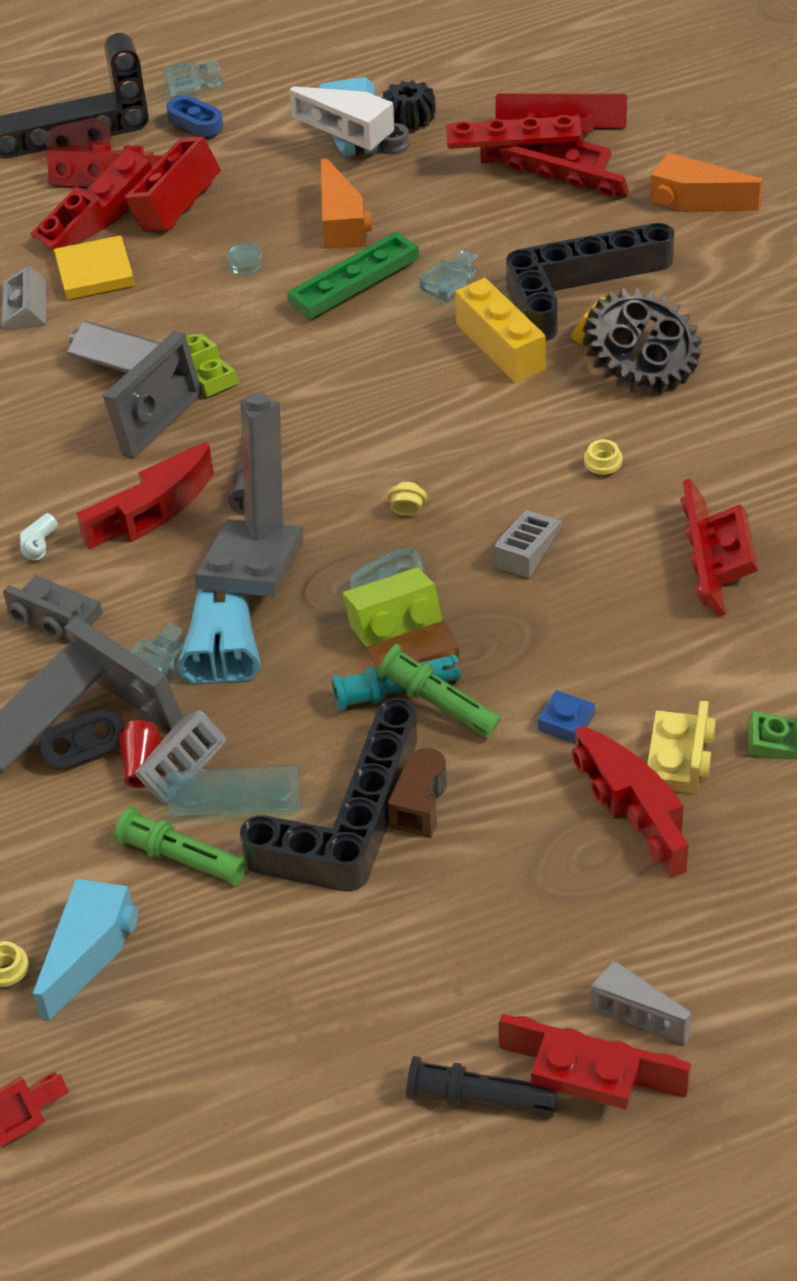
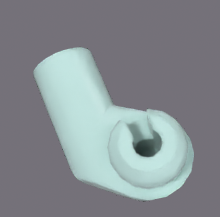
(33, 537)

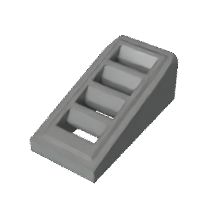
(525, 561)
(198, 735)
(637, 1003)

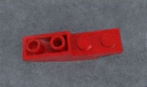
(91, 211)
(158, 498)
(634, 789)

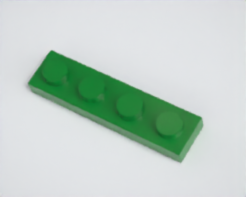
(353, 275)

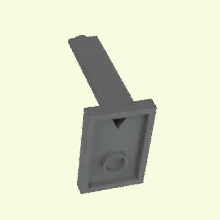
(157, 382)
(259, 551)
(84, 660)

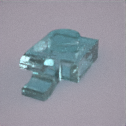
(187, 77)
(447, 277)
(163, 650)

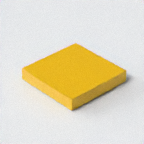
(94, 267)

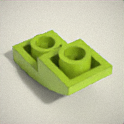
(211, 370)

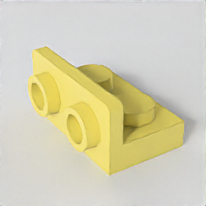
(679, 748)

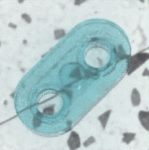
(386, 566)

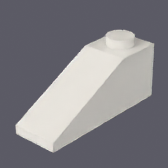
(344, 113)

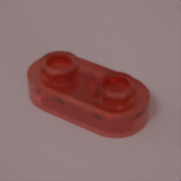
(78, 135)

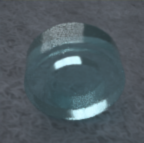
(244, 258)

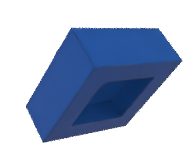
(564, 715)

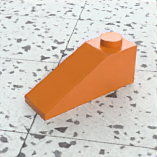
(701, 186)
(342, 210)

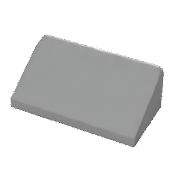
(24, 300)

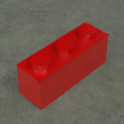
(173, 184)

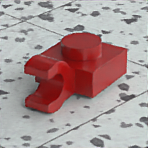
(21, 1104)

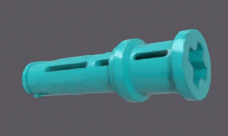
(369, 687)

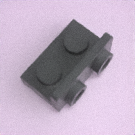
(49, 606)

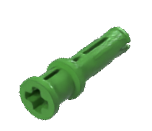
(422, 682)
(162, 841)

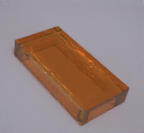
(421, 644)

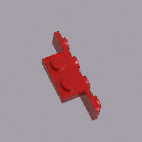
(593, 109)
(523, 133)
(573, 162)
(86, 166)
(720, 545)
(589, 1065)

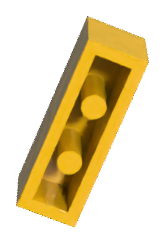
(500, 330)

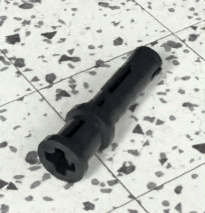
(458, 1085)

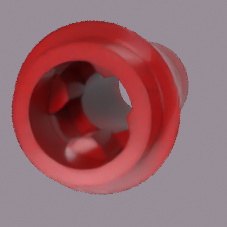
(136, 745)

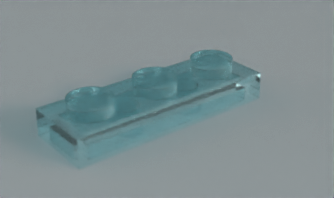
(233, 790)

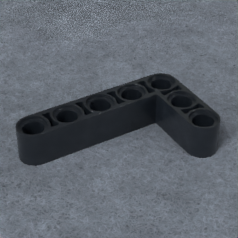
(112, 105)
(581, 261)
(344, 854)

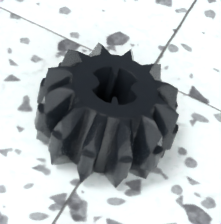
(412, 103)

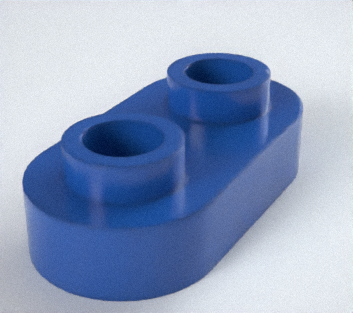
(195, 116)

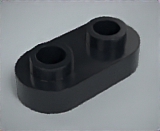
(80, 738)

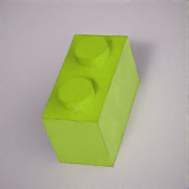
(392, 606)

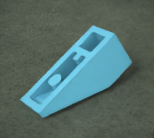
(84, 943)

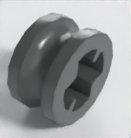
(397, 141)

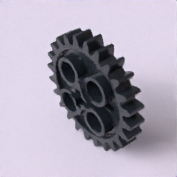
(667, 354)

